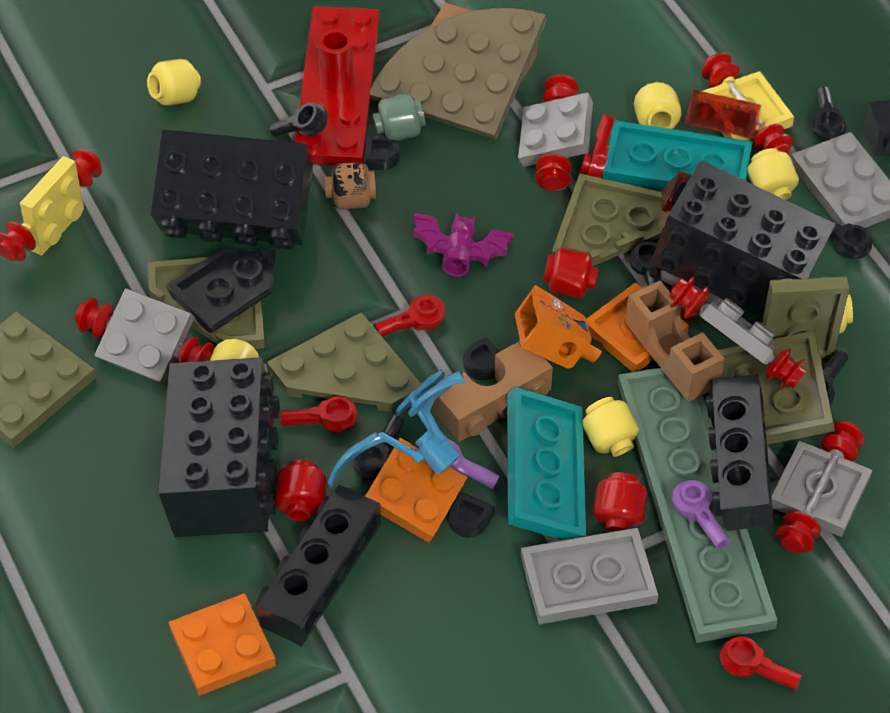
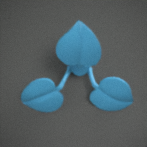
(433, 445)

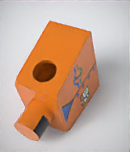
(555, 330)

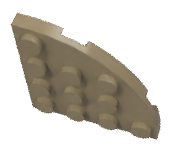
(465, 67)

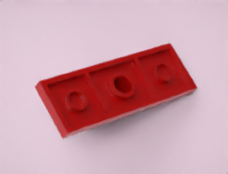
(340, 79)

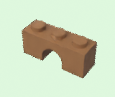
(685, 360)
(472, 407)

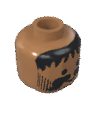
(350, 186)

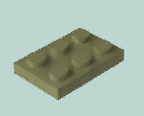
(806, 306)

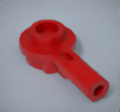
(594, 163)
(423, 314)
(335, 415)
(743, 658)

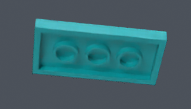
(654, 155)
(545, 465)

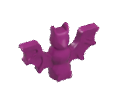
(459, 246)

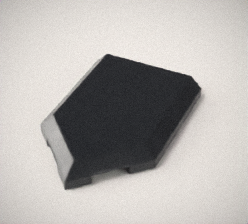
(224, 285)

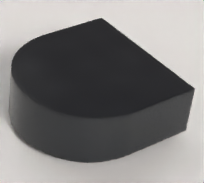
(381, 152)
(480, 360)
(469, 515)

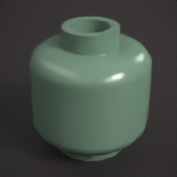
(399, 117)

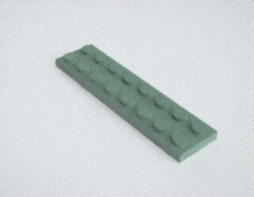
(718, 586)

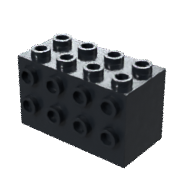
(232, 188)
(738, 238)
(219, 447)

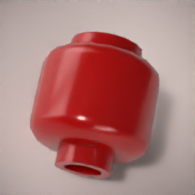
(570, 273)
(300, 489)
(620, 502)

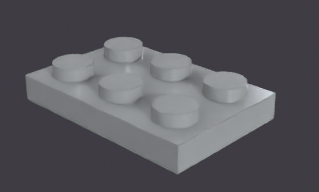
(845, 181)
(588, 575)

